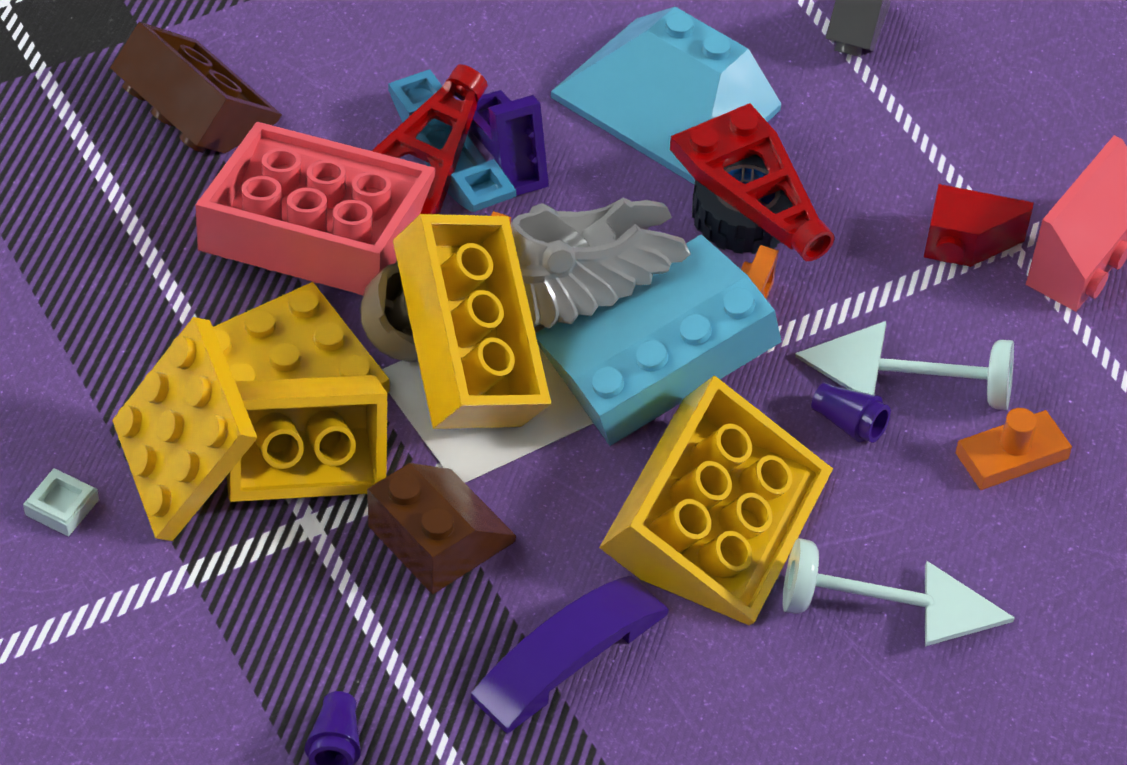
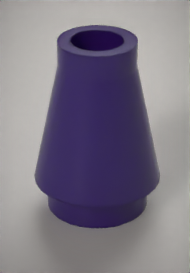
(855, 412)
(335, 732)

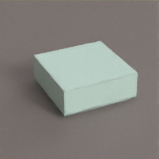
(61, 502)

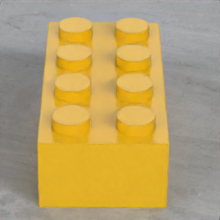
(471, 321)

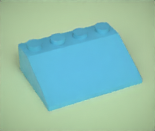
(662, 341)

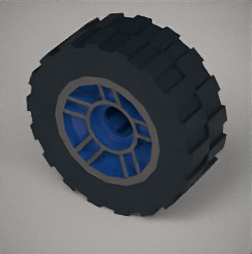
(728, 226)

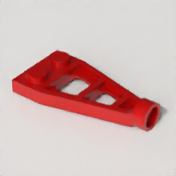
(467, 86)
(736, 136)

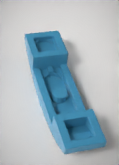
(475, 181)

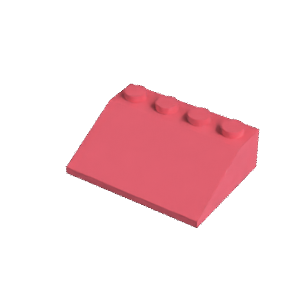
(310, 207)

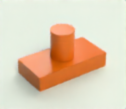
(1013, 449)

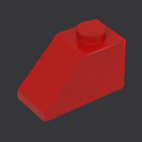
(974, 225)

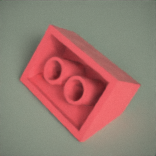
(1084, 232)

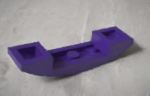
(562, 646)

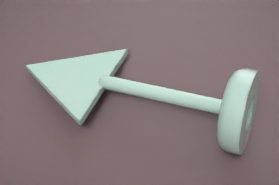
(856, 359)
(949, 605)

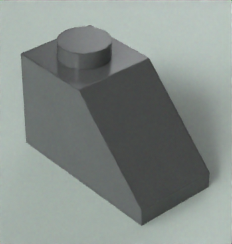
(857, 24)

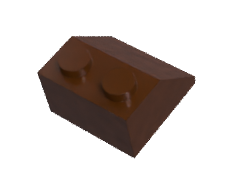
(434, 523)

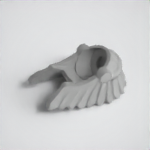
(590, 256)

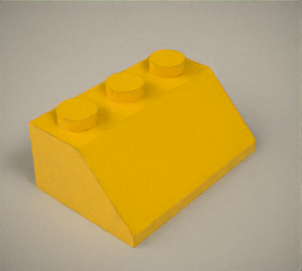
(312, 438)

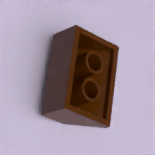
(190, 89)

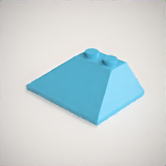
(664, 79)

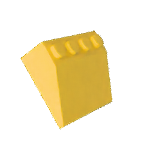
(718, 504)

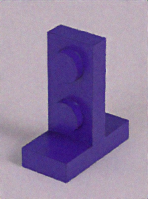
(514, 138)

